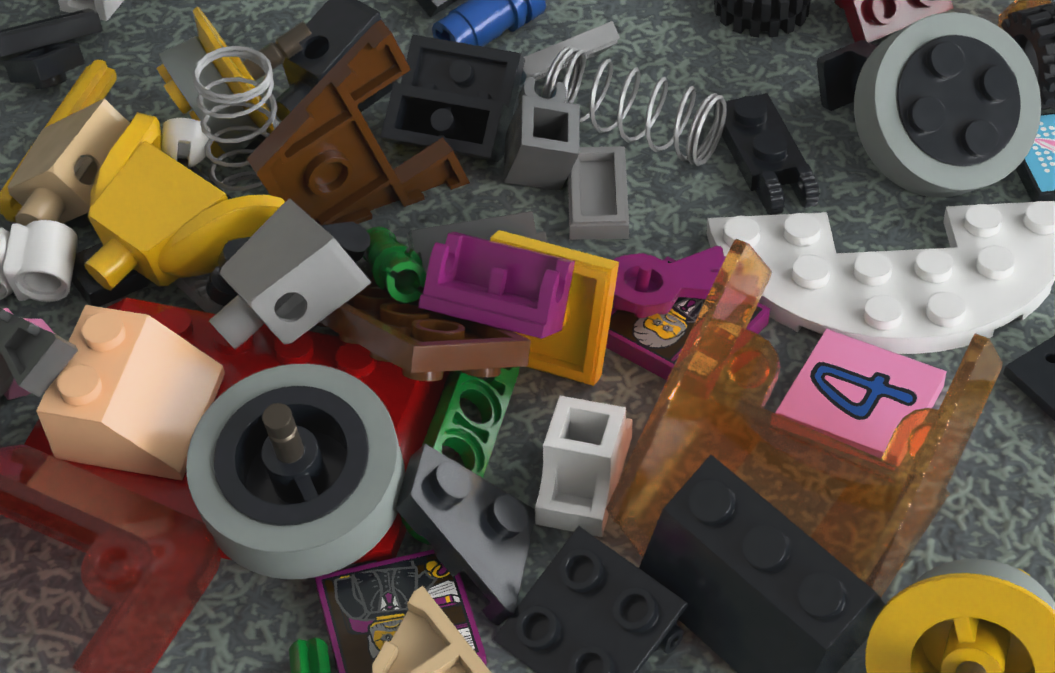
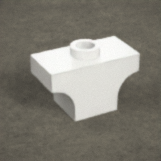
(582, 464)

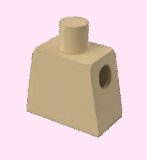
(53, 177)

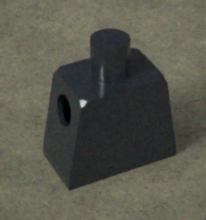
(333, 34)

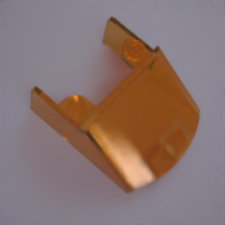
(844, 499)

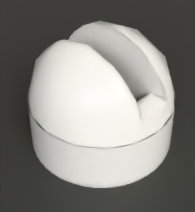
(184, 140)

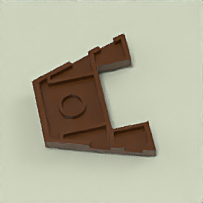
(328, 155)

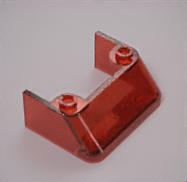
(137, 560)

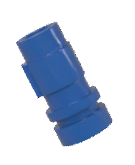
(485, 20)

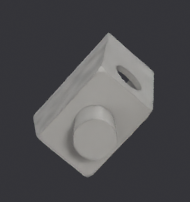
(286, 278)

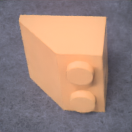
(128, 395)

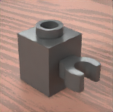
(542, 139)

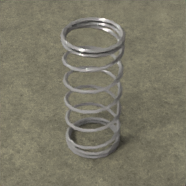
(231, 101)
(706, 148)

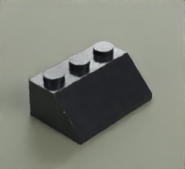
(756, 580)

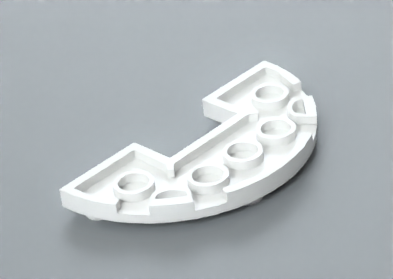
(904, 298)

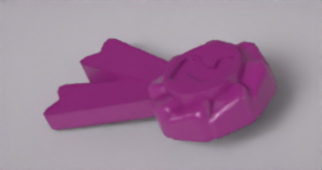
(653, 285)

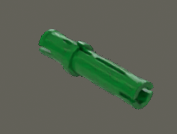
(394, 266)

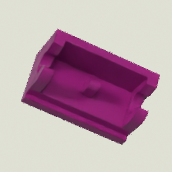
(498, 285)

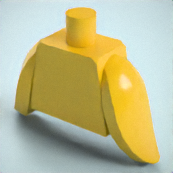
(162, 214)

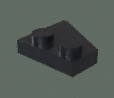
(469, 526)

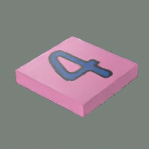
(859, 391)

